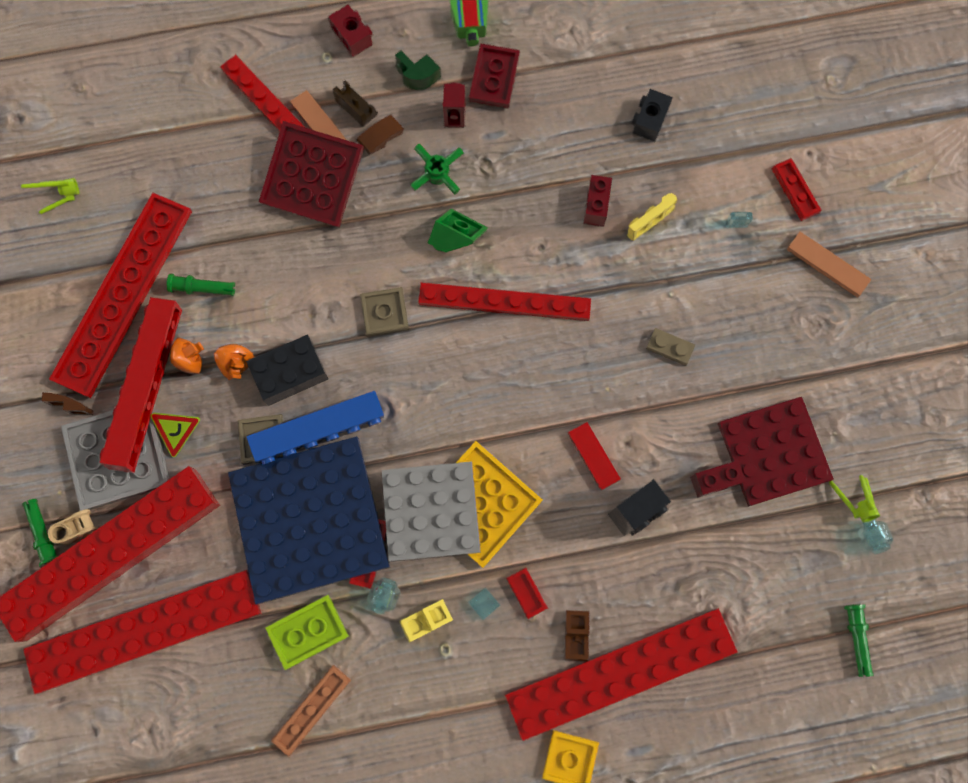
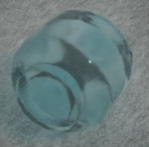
(875, 536)
(383, 595)

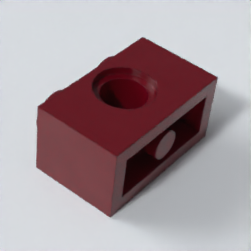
(356, 40)
(454, 105)
(597, 200)
(717, 479)

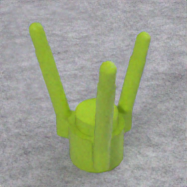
(66, 187)
(866, 508)

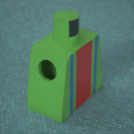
(469, 19)

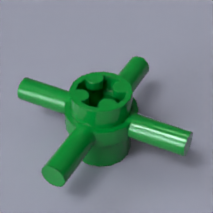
(432, 173)

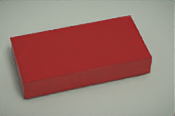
(526, 593)

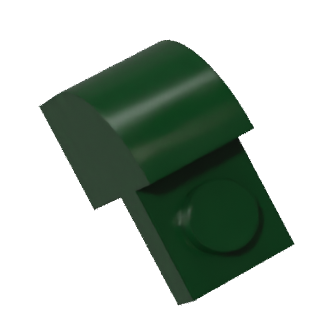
(418, 75)

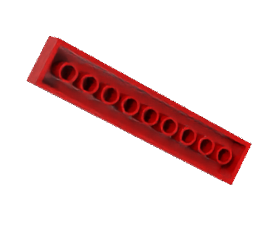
(105, 554)

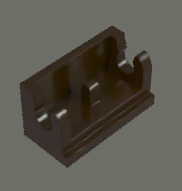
(354, 104)

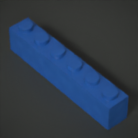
(315, 427)

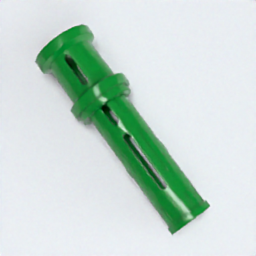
(191, 285)
(42, 543)
(858, 627)

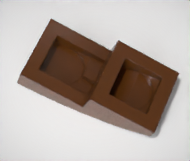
(379, 134)
(69, 405)
(577, 636)

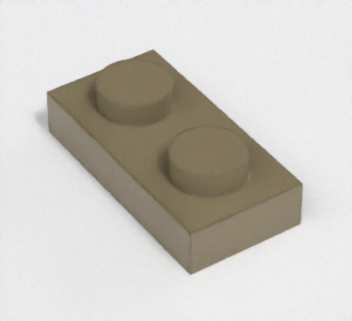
(670, 346)

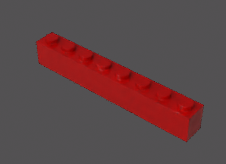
(141, 385)

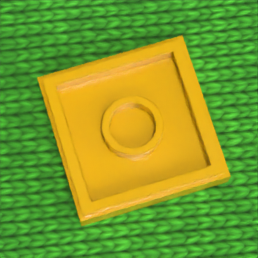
(569, 758)

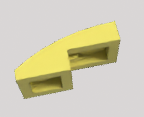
(425, 620)

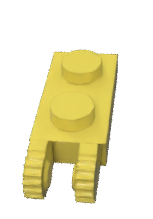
(652, 216)

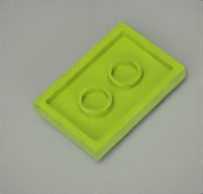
(307, 632)

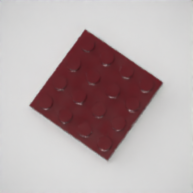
(311, 174)
(776, 451)

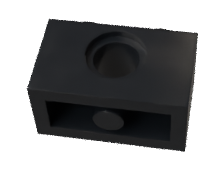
(656, 104)

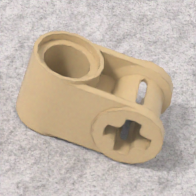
(76, 526)

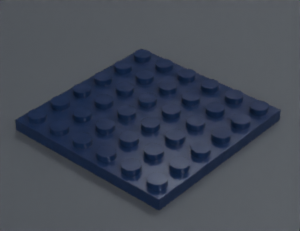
(308, 520)

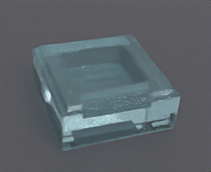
(739, 220)
(484, 603)

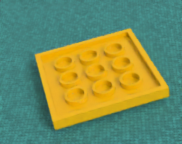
(501, 501)

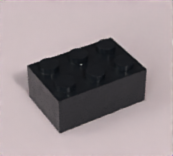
(287, 370)
(640, 509)

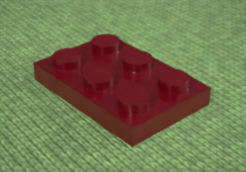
(494, 76)

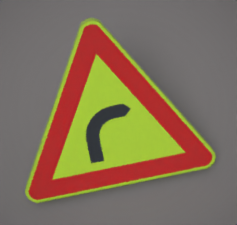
(174, 429)

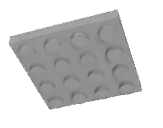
(101, 486)
(430, 511)

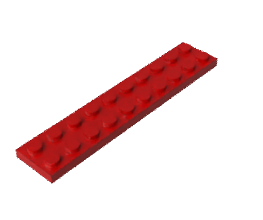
(120, 295)
(140, 632)
(620, 674)

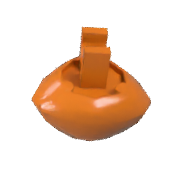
(186, 356)
(232, 360)

